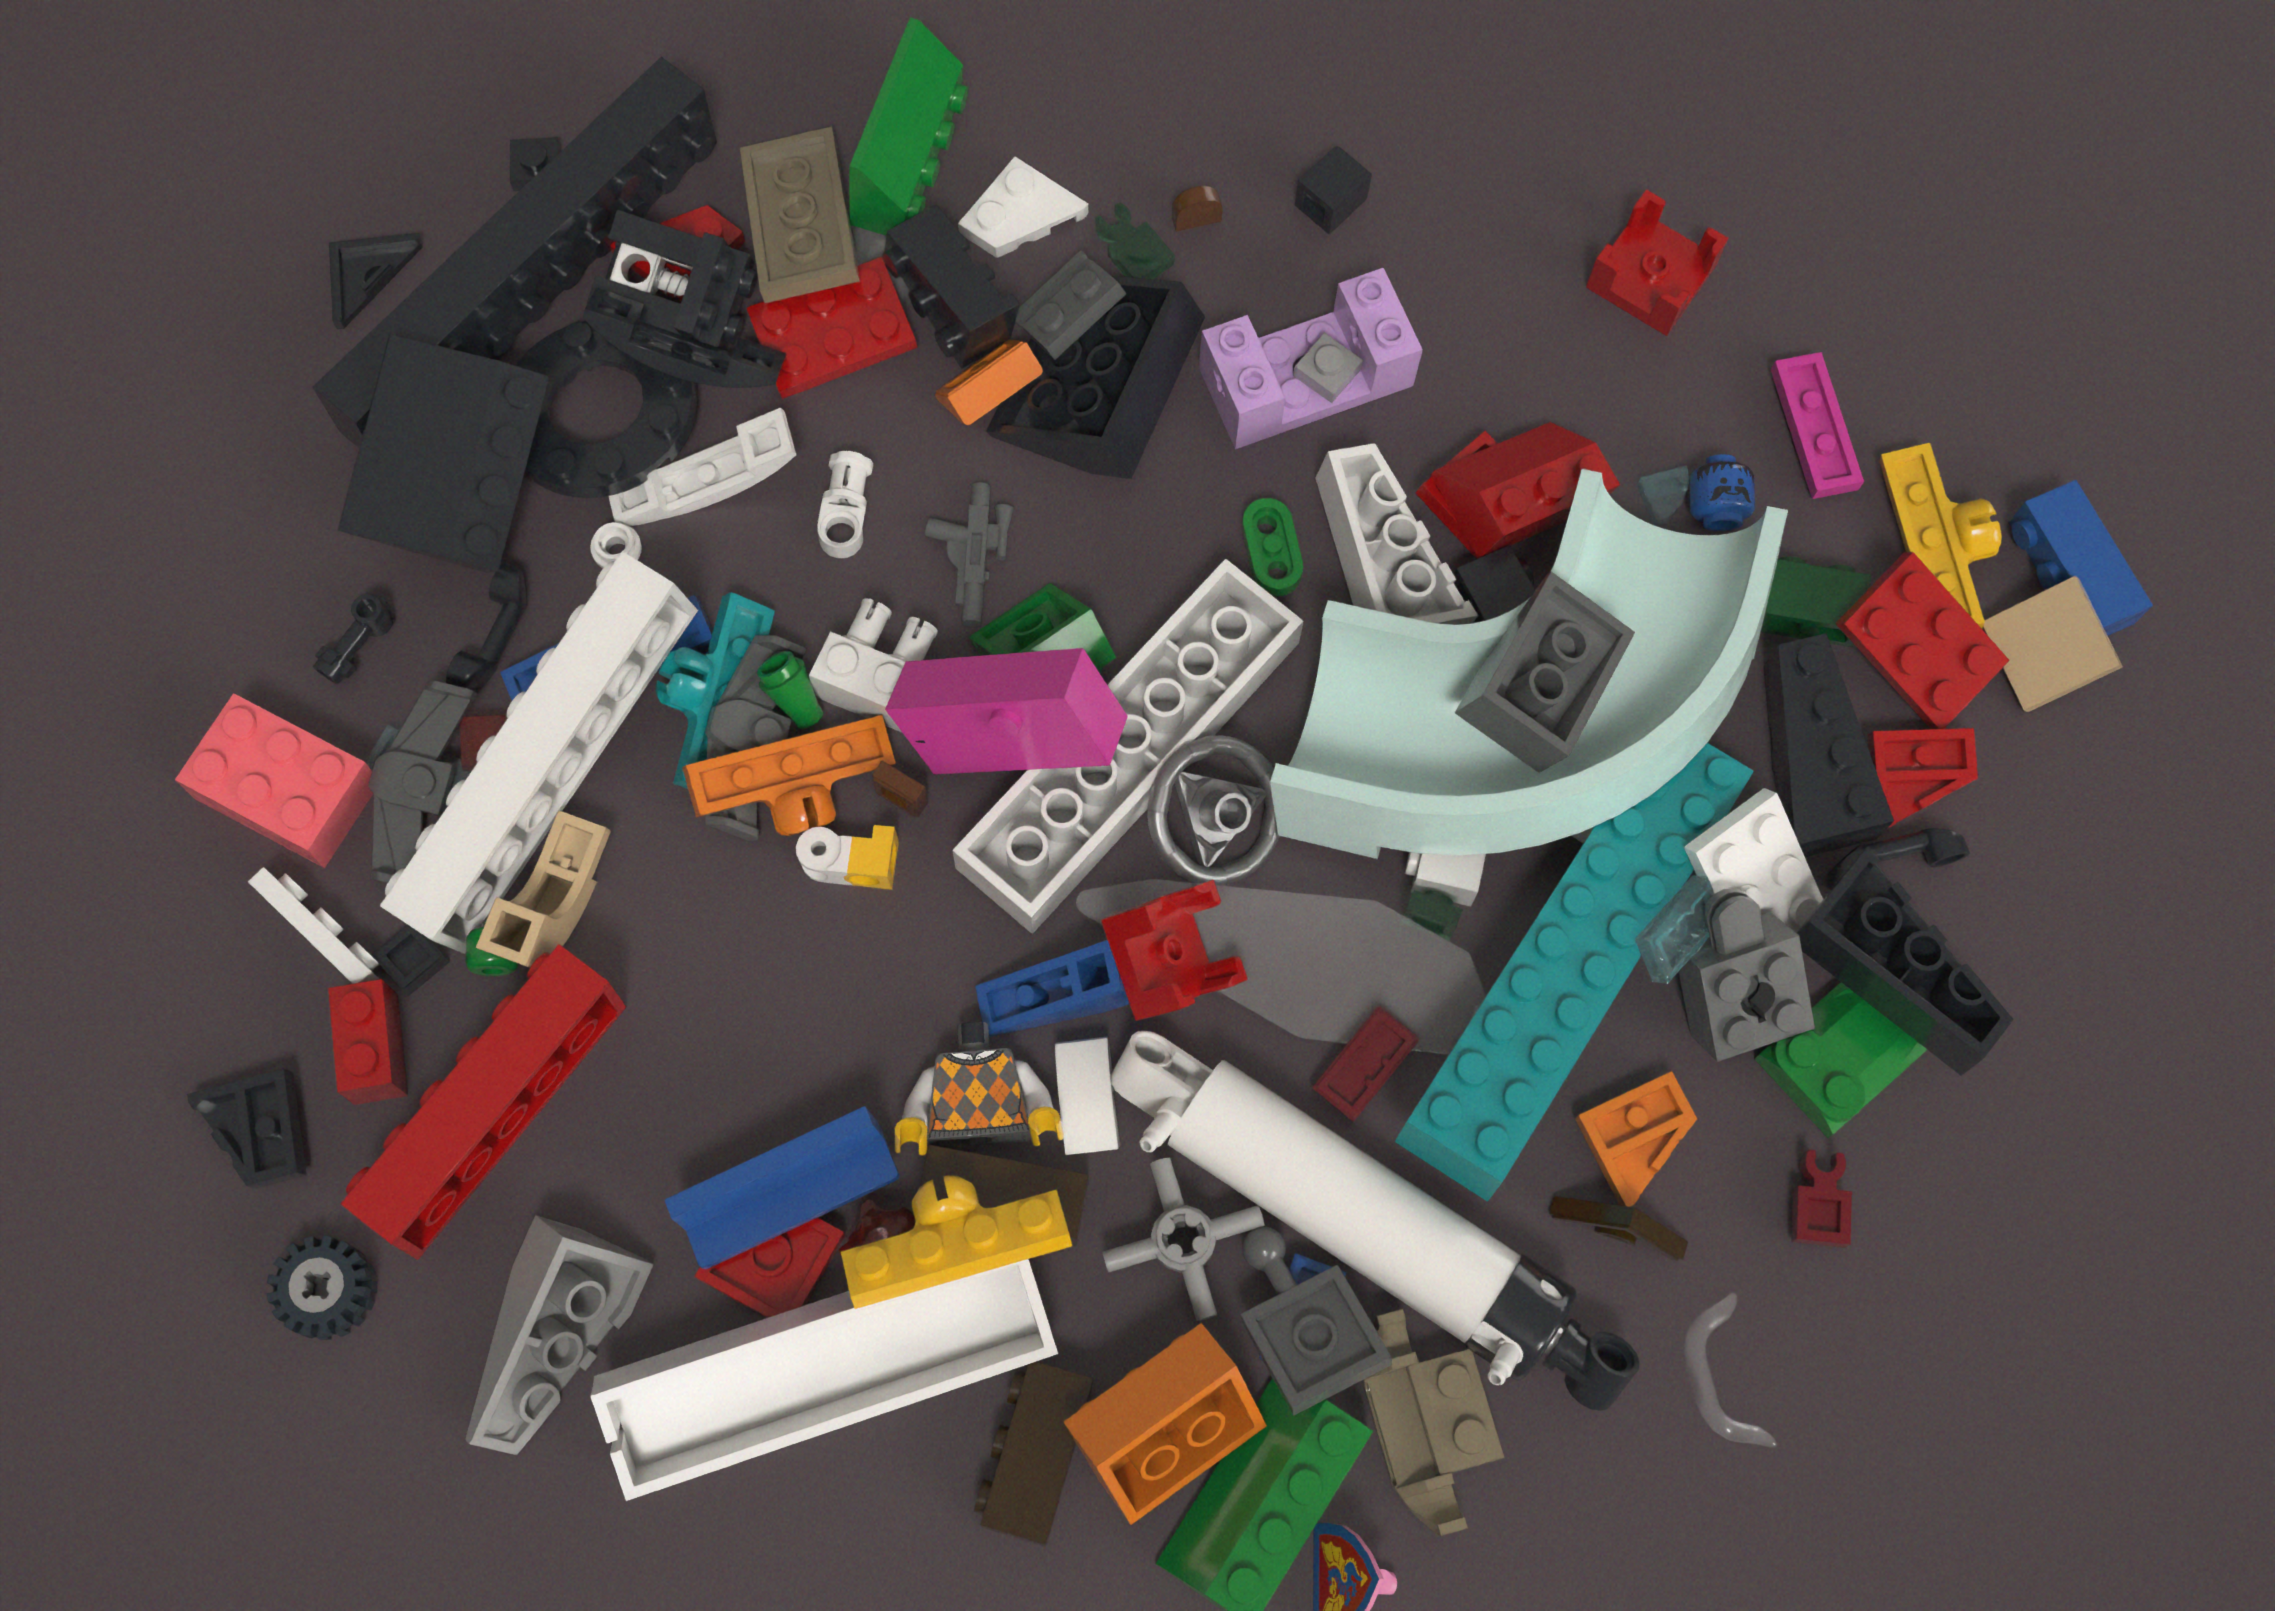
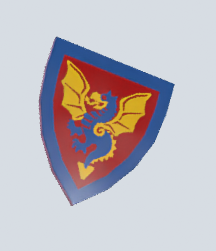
(1346, 1571)

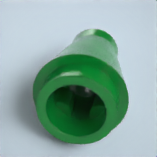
(789, 686)

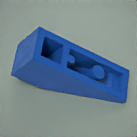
(1053, 991)

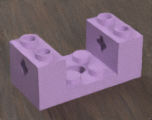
(1255, 378)

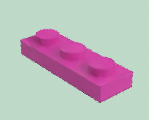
(1817, 425)

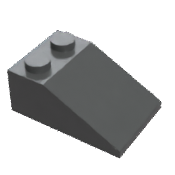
(1546, 674)

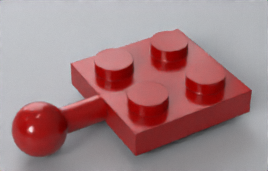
(779, 1271)

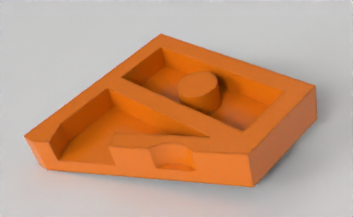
(1637, 1134)

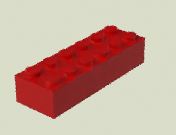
(484, 1102)

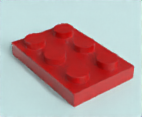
(834, 329)
(1922, 641)

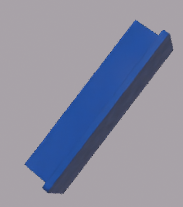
(784, 1187)

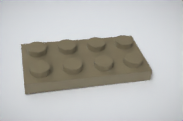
(798, 215)

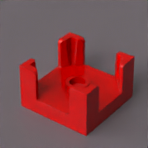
(1653, 267)
(1163, 952)

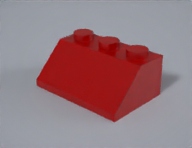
(1519, 485)

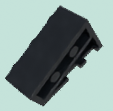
(949, 287)

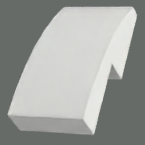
(1086, 1095)

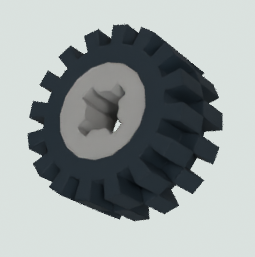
(336, 1300)

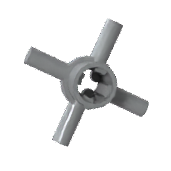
(1171, 1256)

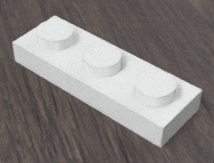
(317, 928)

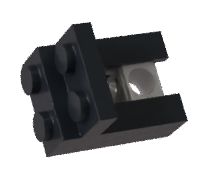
(711, 293)

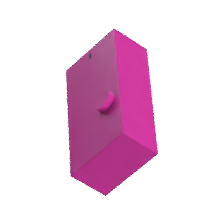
(1008, 712)

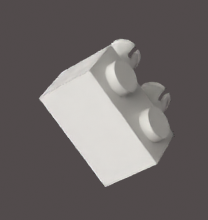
(856, 674)

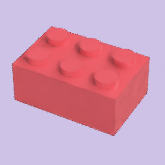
(278, 780)

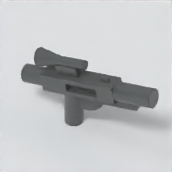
(969, 547)

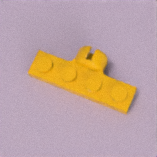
(1940, 531)
(953, 1242)

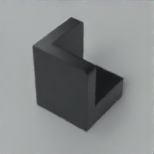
(1333, 189)

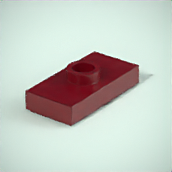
(1365, 1063)

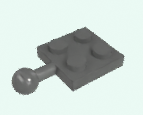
(1311, 1332)

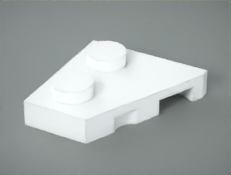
(1019, 209)

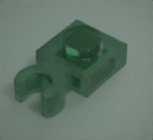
(1134, 250)

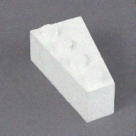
(1382, 544)

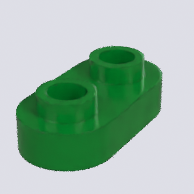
(1272, 550)

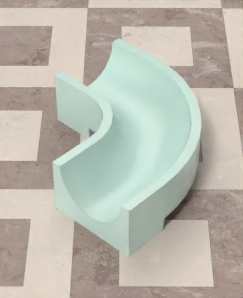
(1407, 774)

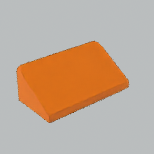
(989, 381)

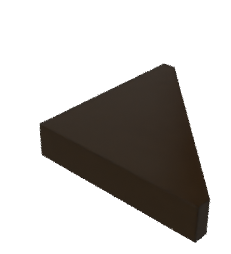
(1620, 1223)

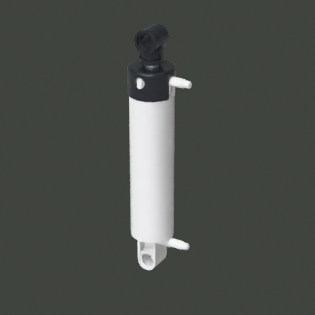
(1370, 1219)

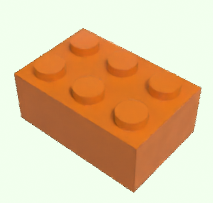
(1166, 1423)

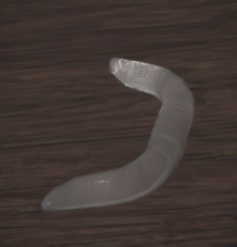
(1702, 1381)

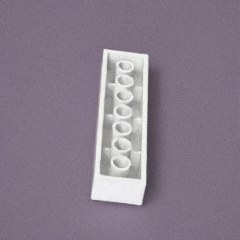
(1174, 691)
(540, 753)

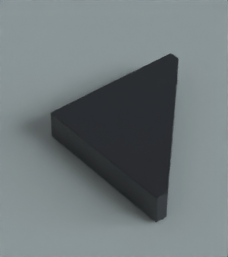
(363, 269)

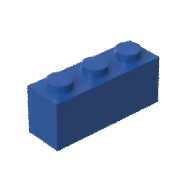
(2070, 540)

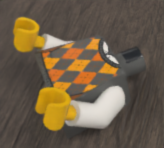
(976, 1098)

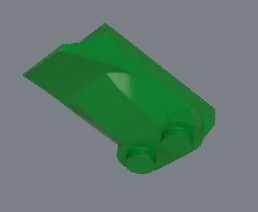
(1841, 1060)

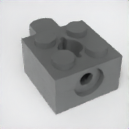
(1745, 979)

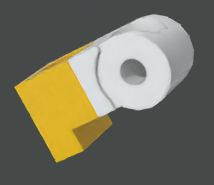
(848, 858)

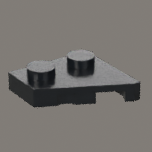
(257, 1126)

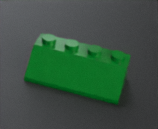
(906, 132)
(1263, 1503)

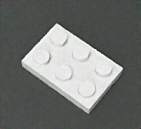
(1760, 856)

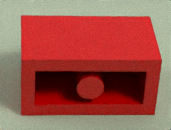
(367, 1042)

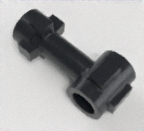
(371, 619)

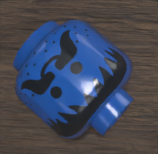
(1721, 493)

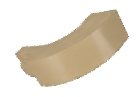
(552, 897)

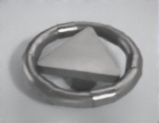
(1212, 811)

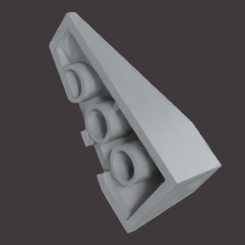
(554, 1314)

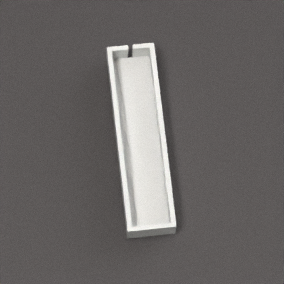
(812, 1374)

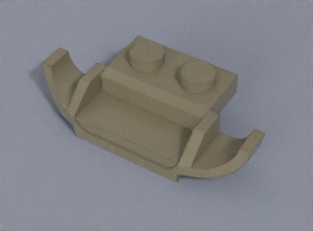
(1429, 1424)

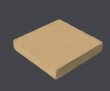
(2052, 644)

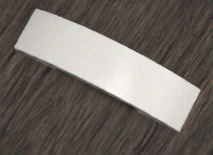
(711, 474)

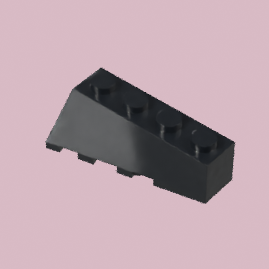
(1901, 966)

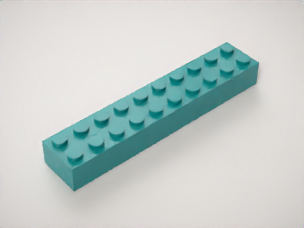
(1564, 978)

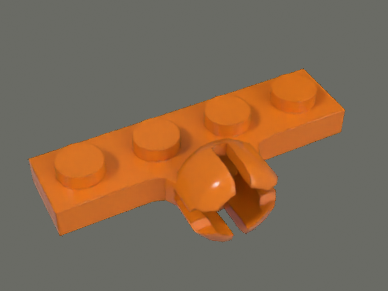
(790, 774)

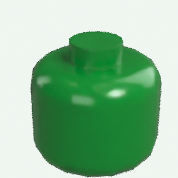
(483, 962)

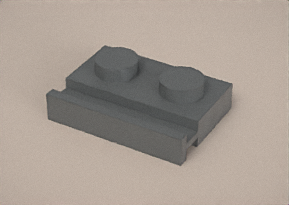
(1068, 304)

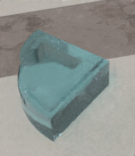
(1664, 493)

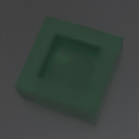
(1434, 912)

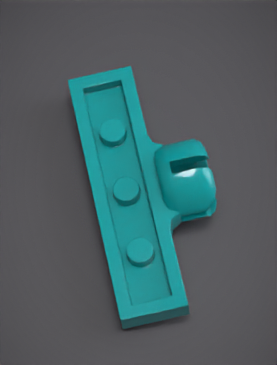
(701, 678)

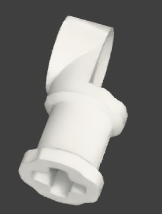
(836, 509)

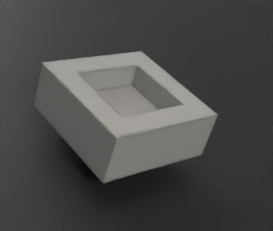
(1328, 367)

